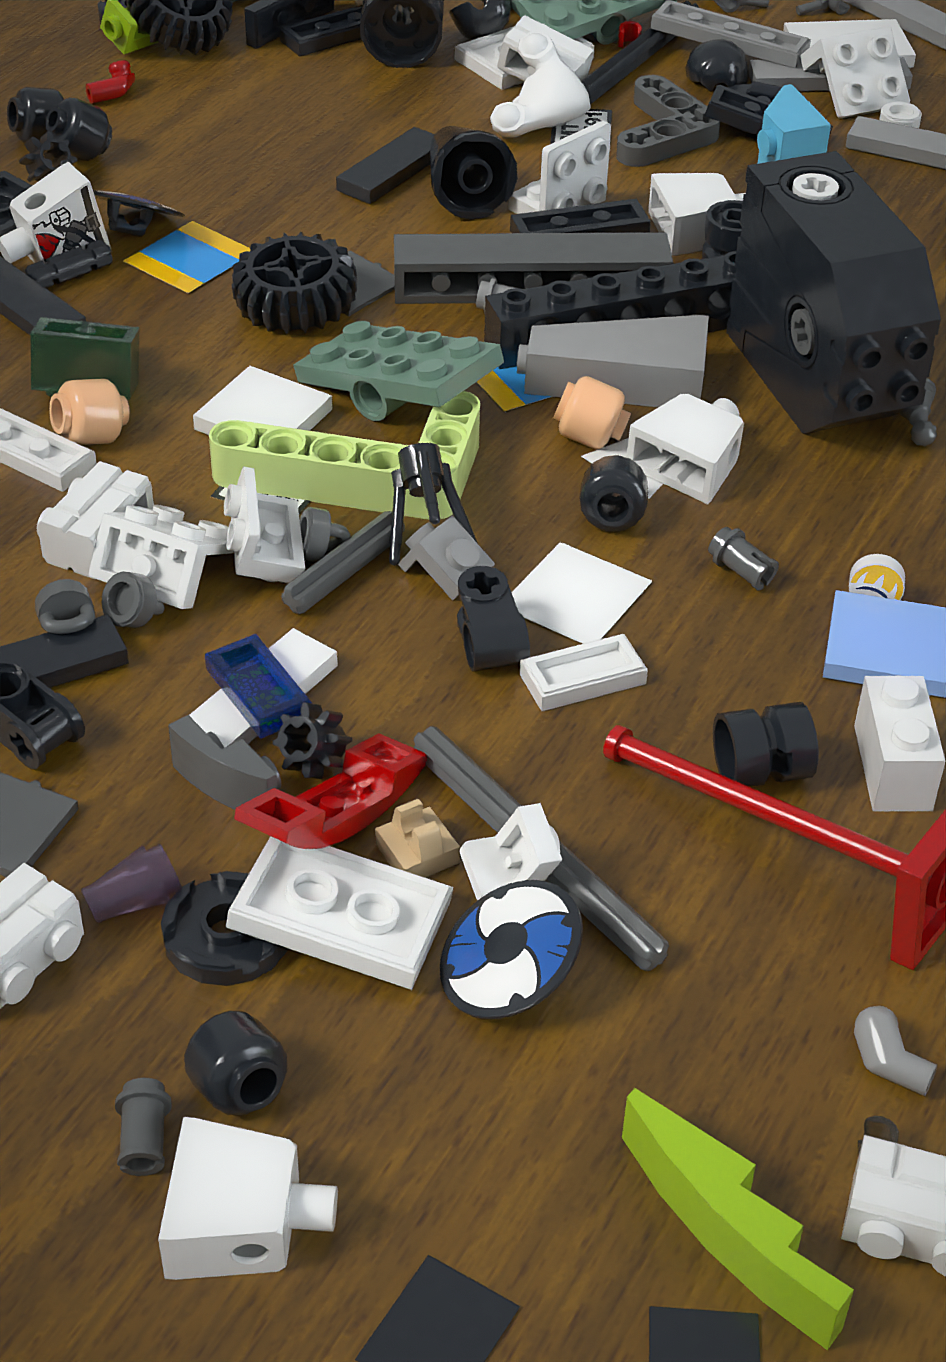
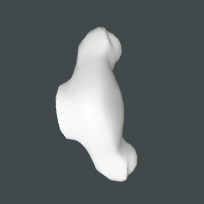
(547, 97)

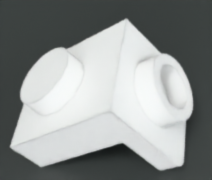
(519, 852)

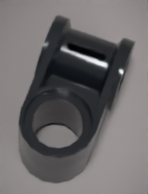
(490, 621)
(34, 716)

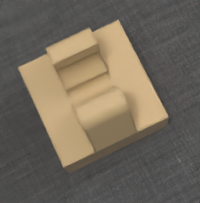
(417, 841)

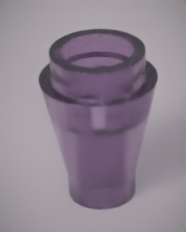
(133, 884)

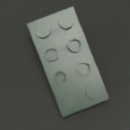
(584, 17)
(397, 366)

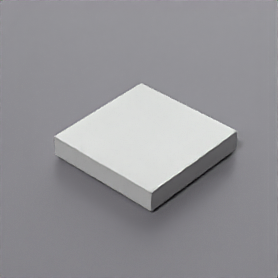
(265, 400)

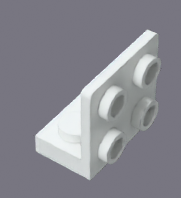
(860, 70)
(571, 173)
(158, 547)

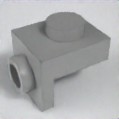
(444, 553)

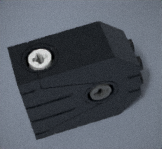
(831, 295)

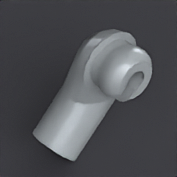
(884, 1051)

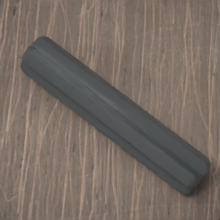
(339, 564)

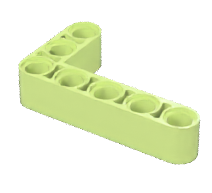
(341, 467)

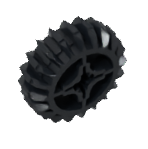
(183, 23)
(294, 282)

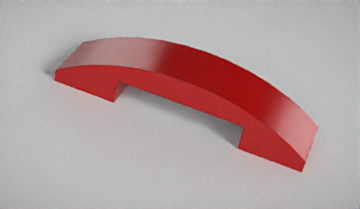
(338, 808)

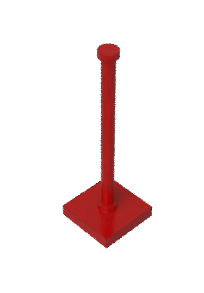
(920, 875)

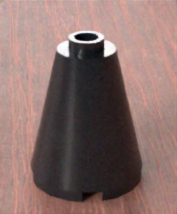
(471, 171)

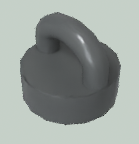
(316, 533)
(130, 600)
(64, 607)

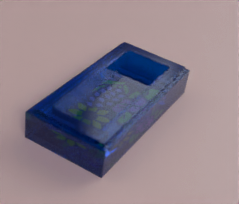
(256, 683)

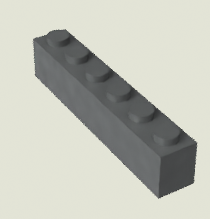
(453, 265)

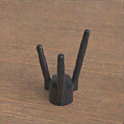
(423, 475)

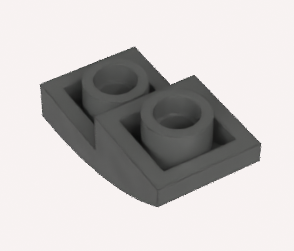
(225, 774)

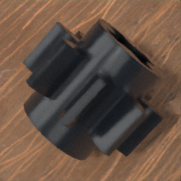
(44, 155)
(312, 741)

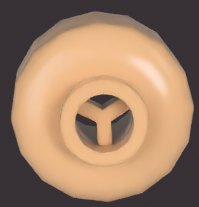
(89, 411)
(591, 412)

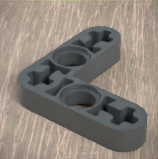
(678, 127)

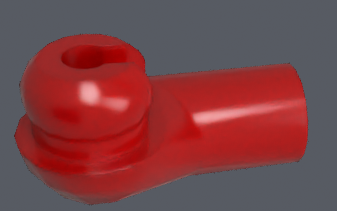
(112, 87)

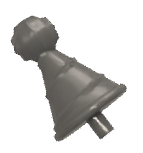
(923, 431)

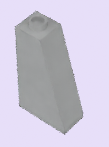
(641, 357)

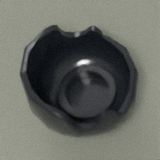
(481, 22)
(717, 63)

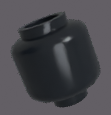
(29, 111)
(82, 125)
(614, 493)
(236, 1063)

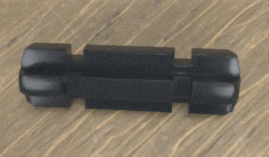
(70, 264)

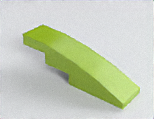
(750, 1237)

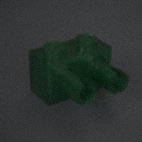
(83, 351)

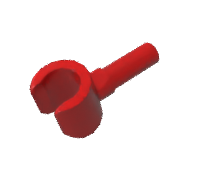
(628, 31)

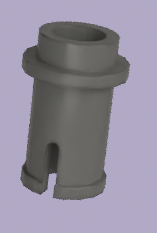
(742, 557)
(142, 1126)

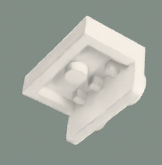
(263, 532)

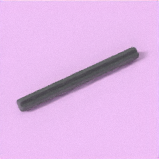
(589, 892)

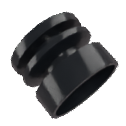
(401, 33)

